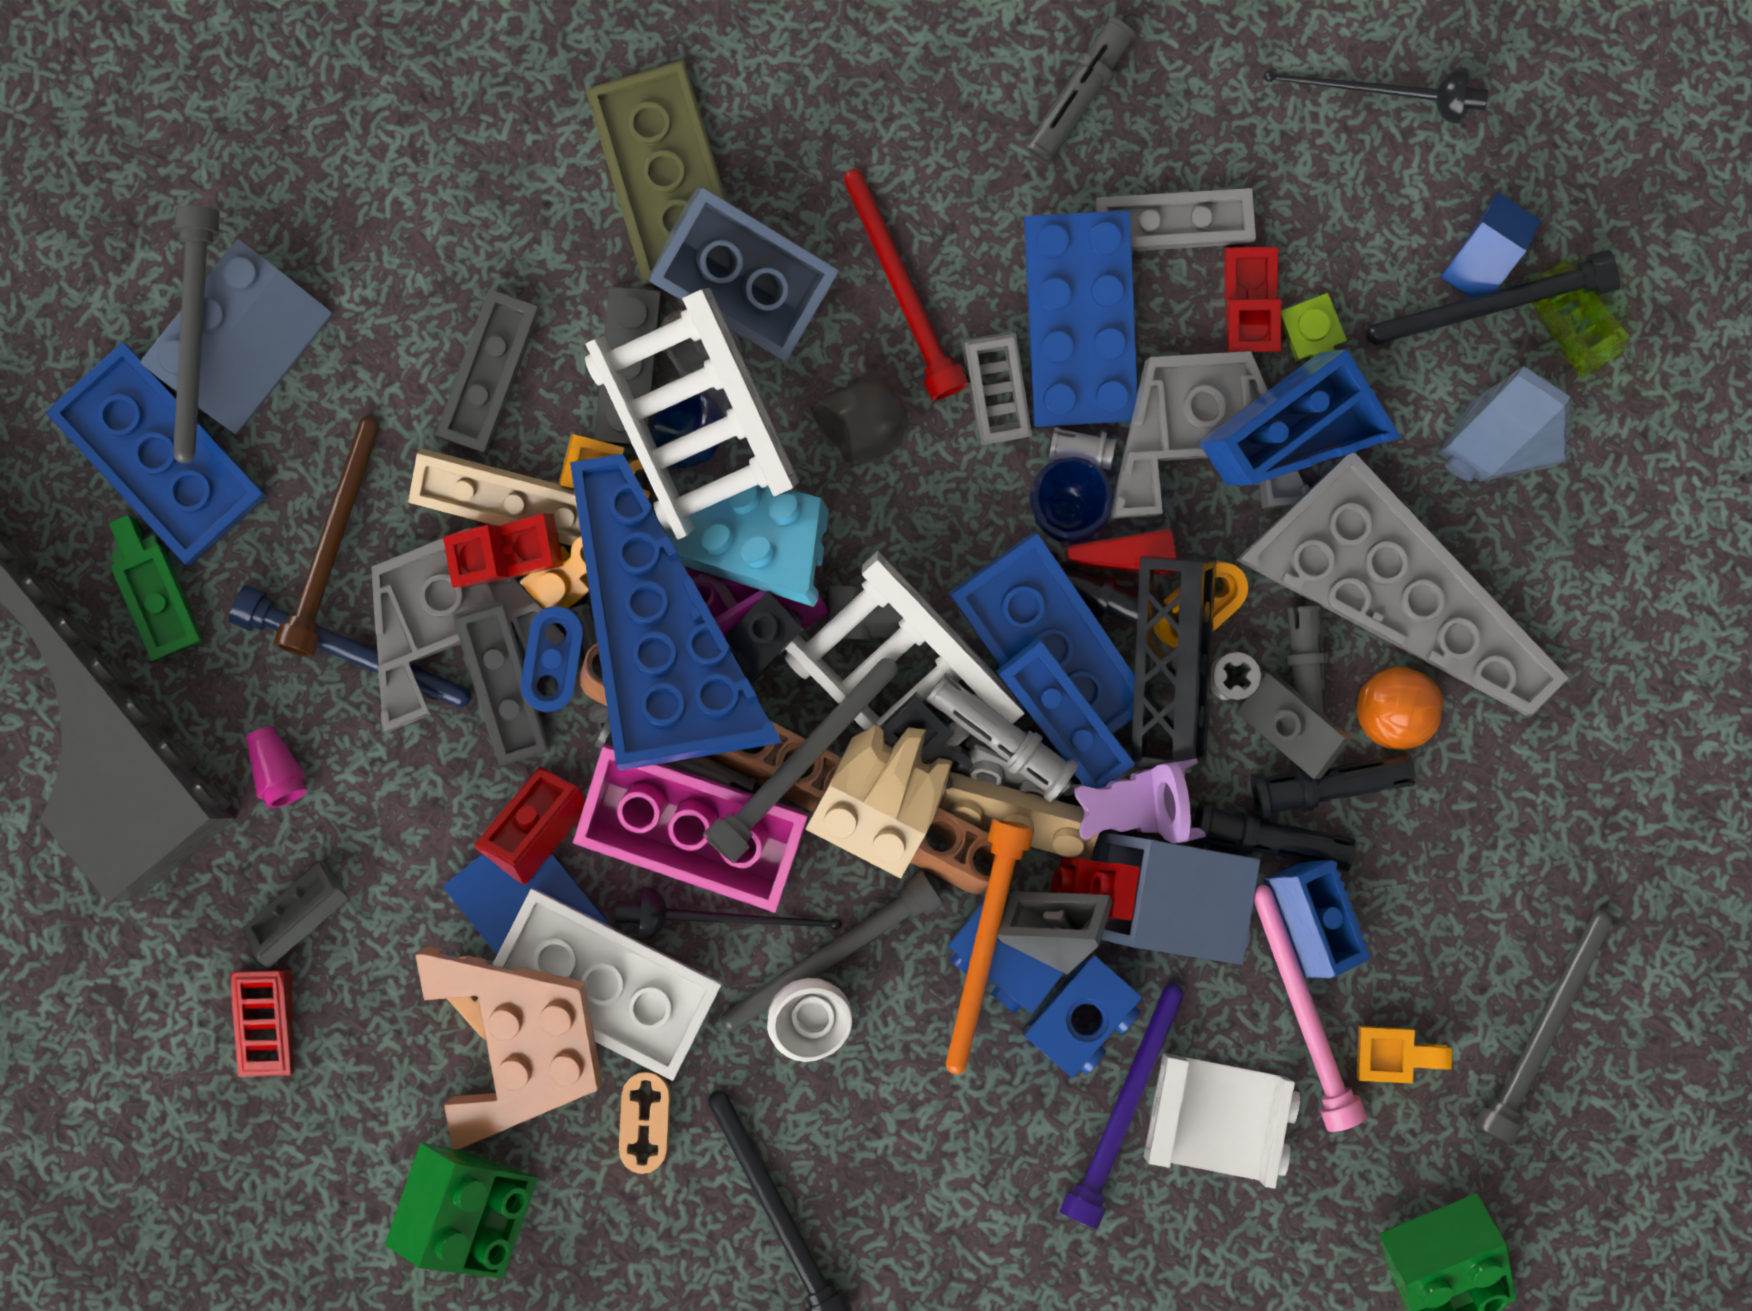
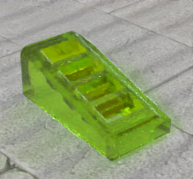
(1573, 344)

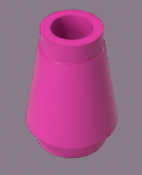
(274, 769)

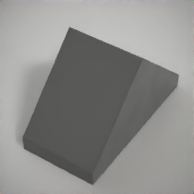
(1055, 926)

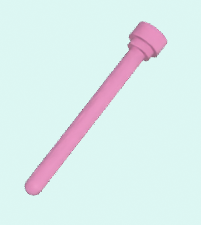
(1340, 1107)

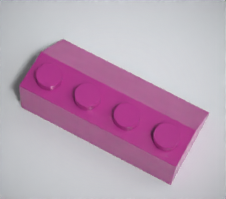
(658, 823)

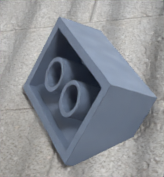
(756, 275)
(250, 336)

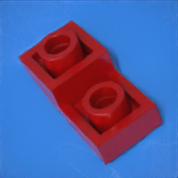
(1099, 878)

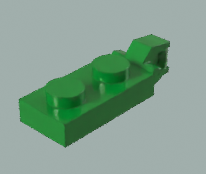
(152, 591)

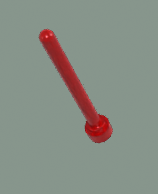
(942, 374)

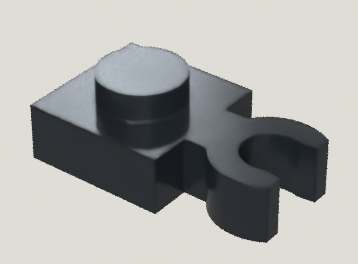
(920, 715)

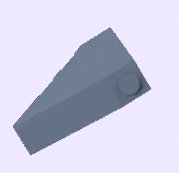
(1510, 430)

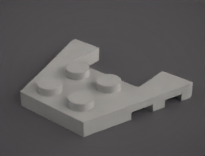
(1176, 408)
(416, 621)

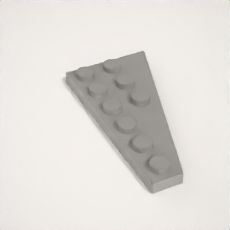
(1383, 570)

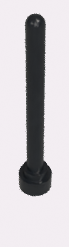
(1595, 275)
(821, 1295)

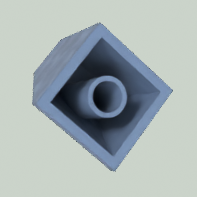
(1184, 898)

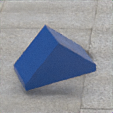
(1491, 248)

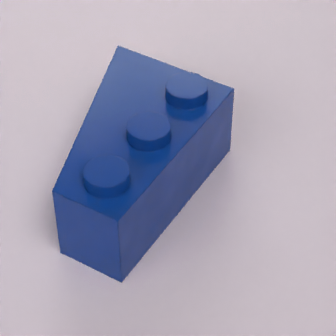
(1302, 420)

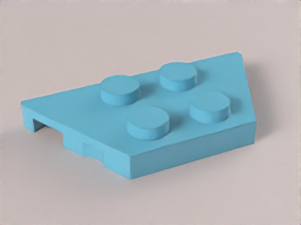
(760, 541)

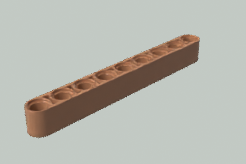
(961, 837)

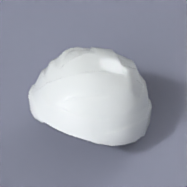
(809, 1019)

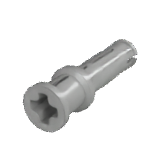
(1021, 751)

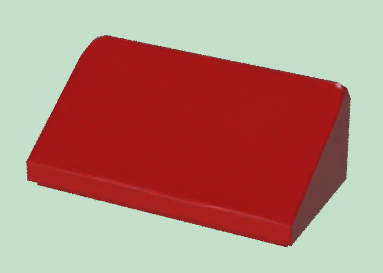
(532, 825)

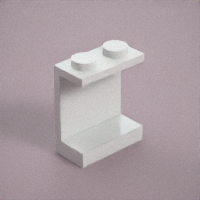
(1221, 1119)

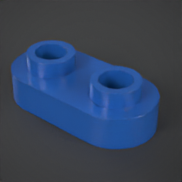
(551, 659)

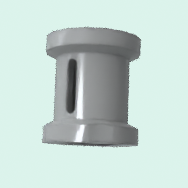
(1250, 676)

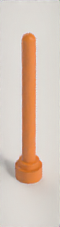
(1008, 844)

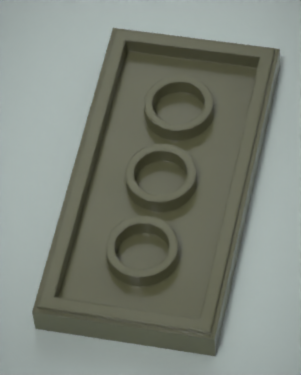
(653, 153)

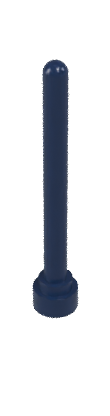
(255, 610)

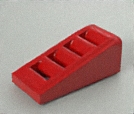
(1123, 552)
(281, 1002)

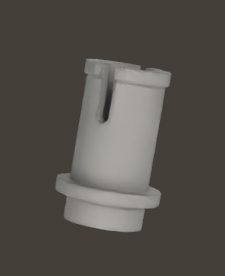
(1085, 446)

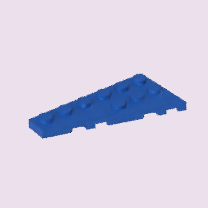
(661, 653)

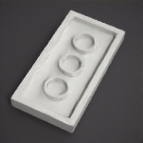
(636, 995)

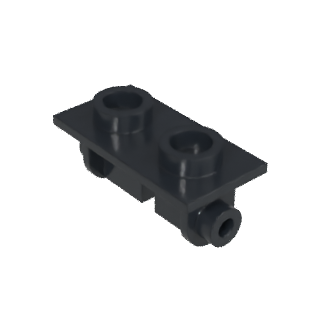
(763, 635)

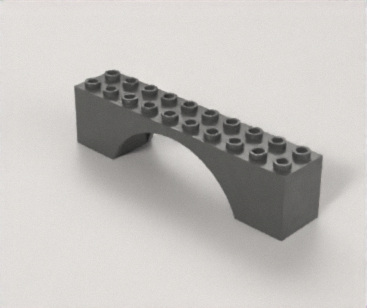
(123, 789)

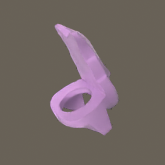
(1148, 801)

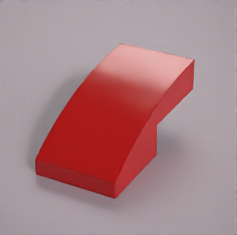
(1252, 299)
(503, 551)

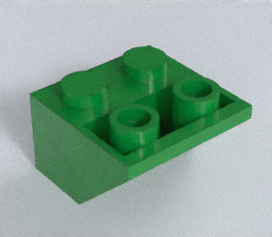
(460, 1212)
(1450, 1260)

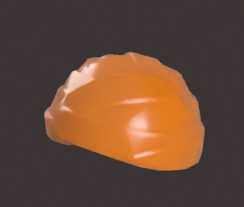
(1400, 708)

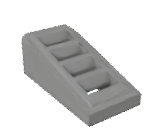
(996, 342)

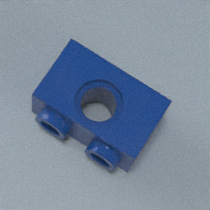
(1052, 1026)

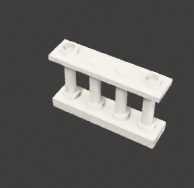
(723, 370)
(918, 625)

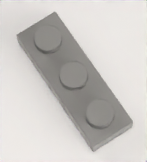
(1186, 218)

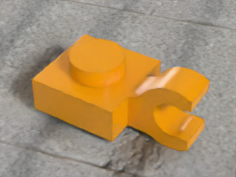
(1391, 1055)

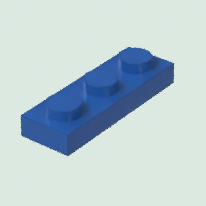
(1064, 715)

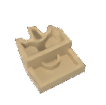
(881, 799)

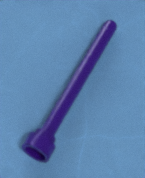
(1086, 1200)

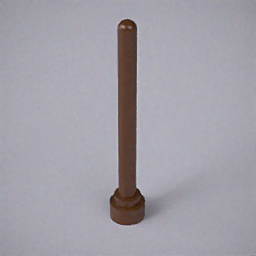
(299, 631)

